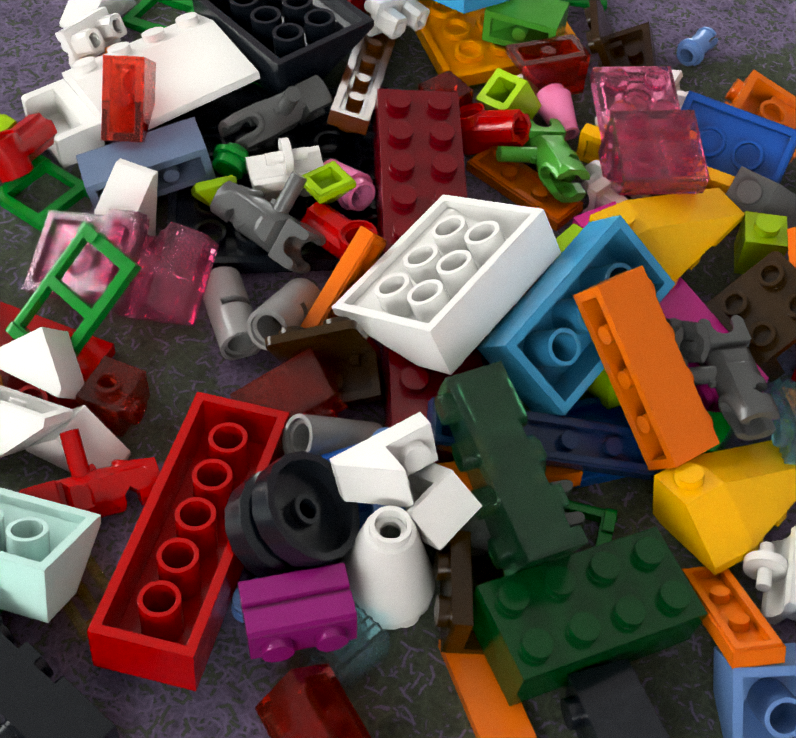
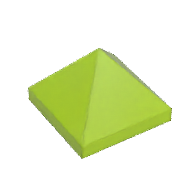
(328, 183)
(206, 190)

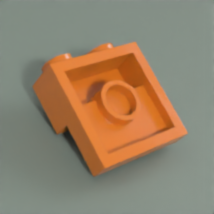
(765, 99)

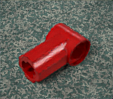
(492, 128)
(24, 144)
(335, 227)

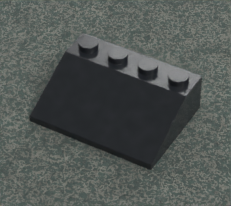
(289, 37)

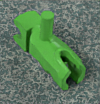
(552, 158)

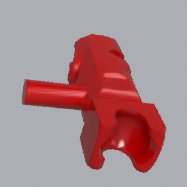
(97, 489)

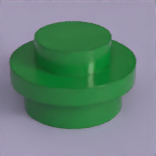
(230, 160)

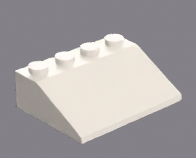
(192, 67)
(451, 279)

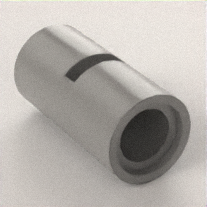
(281, 310)
(228, 313)
(324, 434)

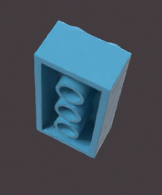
(544, 334)

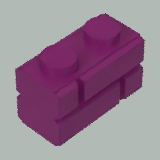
(298, 612)

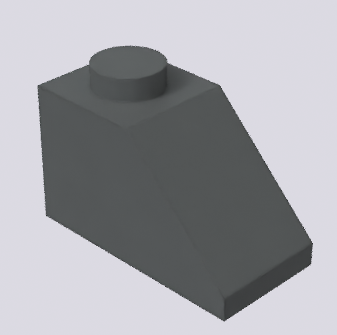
(761, 195)

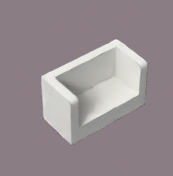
(75, 123)
(440, 504)

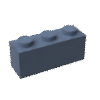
(172, 150)

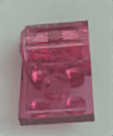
(644, 133)
(172, 264)

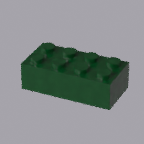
(583, 613)

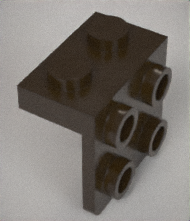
(622, 48)
(768, 306)
(347, 352)
(458, 580)

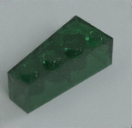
(506, 470)

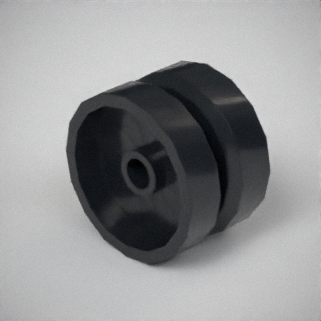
(290, 517)

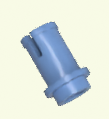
(693, 49)

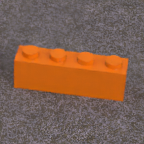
(646, 369)

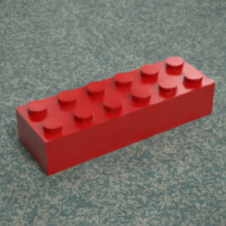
(178, 562)

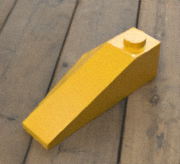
(678, 226)
(725, 501)

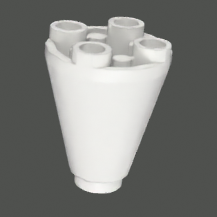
(390, 569)

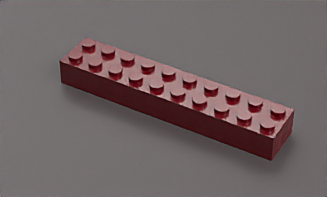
(415, 164)

